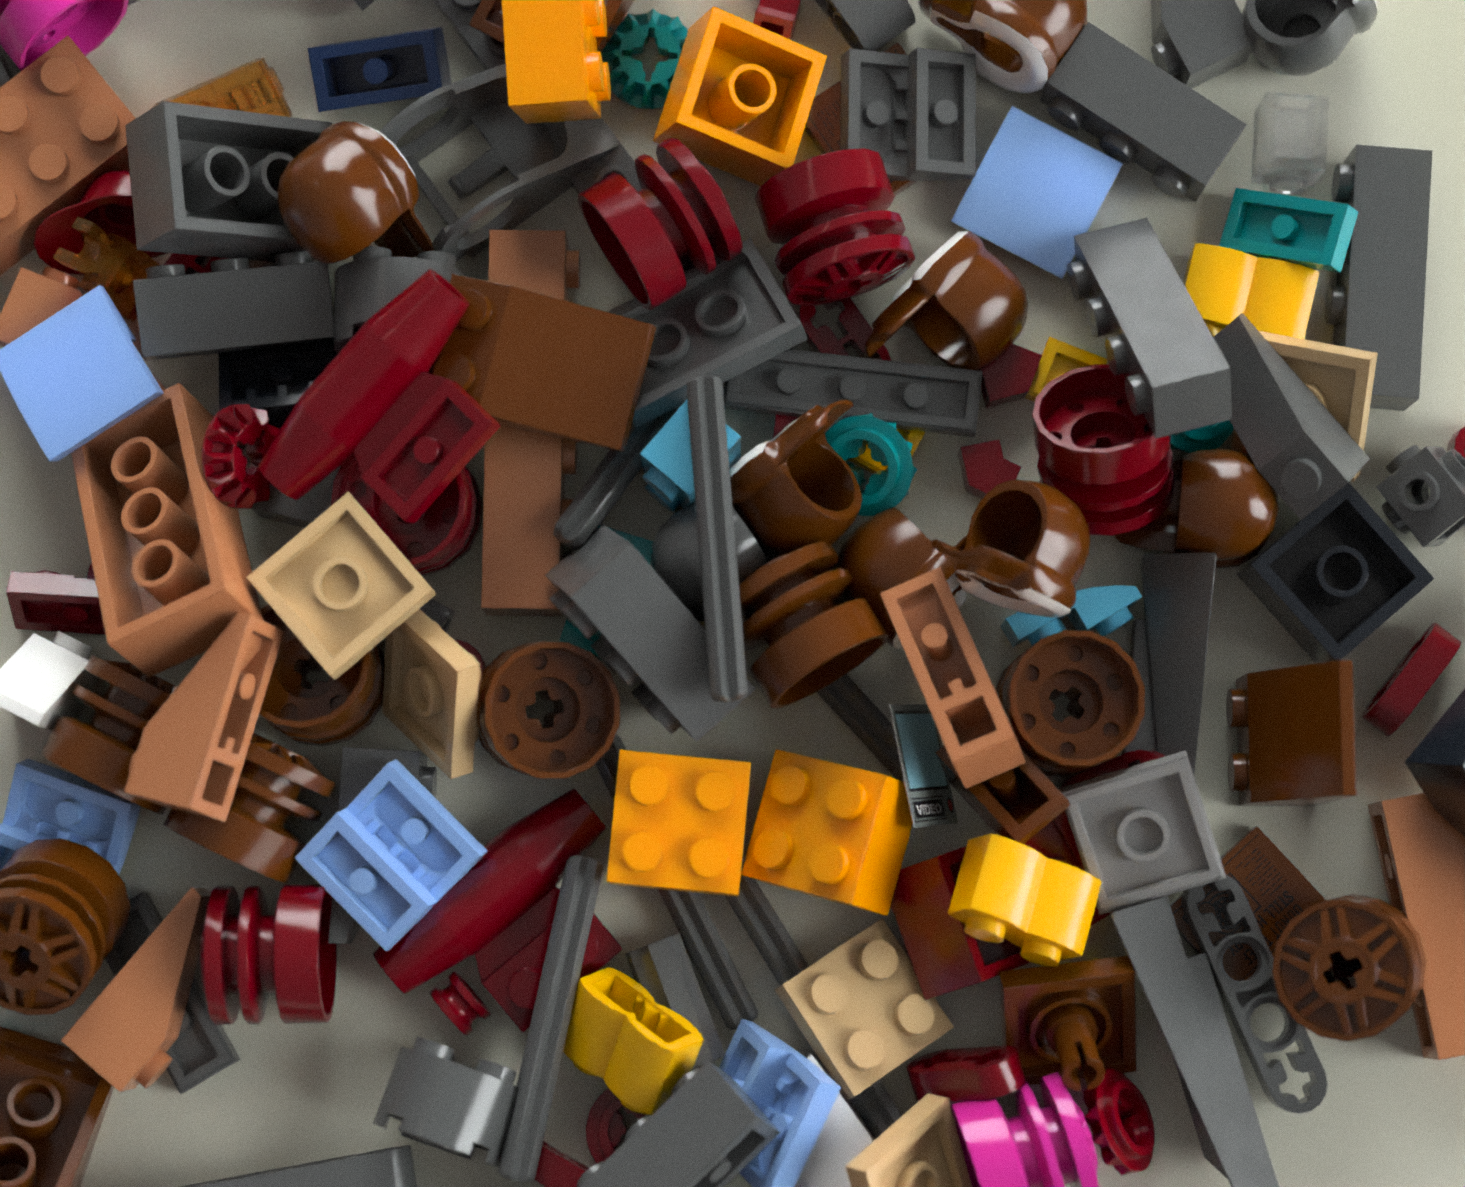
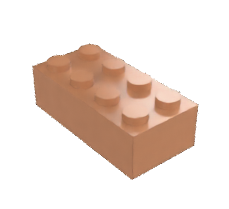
(55, 138)
(158, 539)

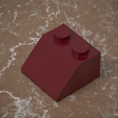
(935, 941)

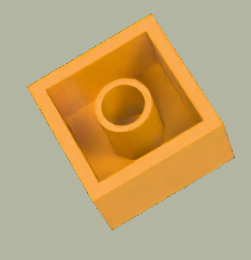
(555, 59)
(740, 96)
(678, 823)
(830, 832)

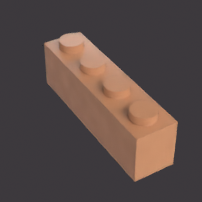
(1426, 881)

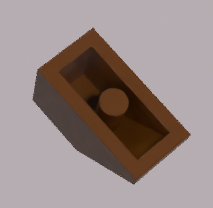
(1013, 802)

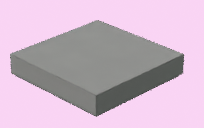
(1143, 832)

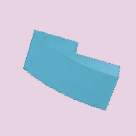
(1094, 608)

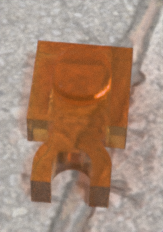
(109, 263)

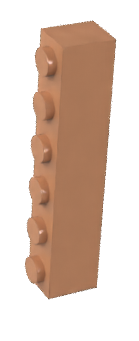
(523, 467)

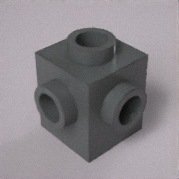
(1410, 507)

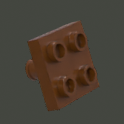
(1071, 1019)

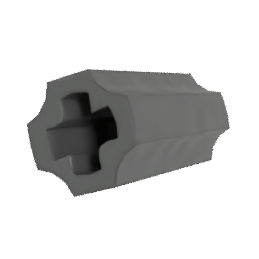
(670, 979)

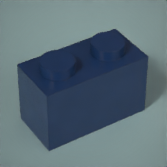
(379, 69)

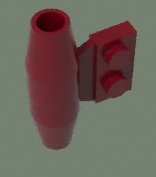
(385, 408)
(506, 911)

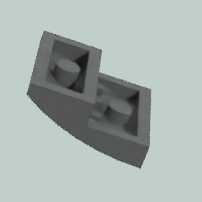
(911, 111)

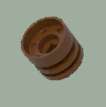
(807, 636)
(1102, 693)
(321, 711)
(583, 714)
(106, 744)
(259, 810)
(56, 923)
(1361, 929)

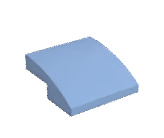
(1036, 191)
(77, 374)
(67, 807)
(391, 854)
(788, 1092)

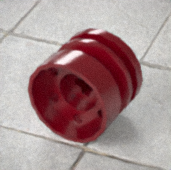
(671, 217)
(834, 226)
(1101, 451)
(435, 538)
(261, 954)

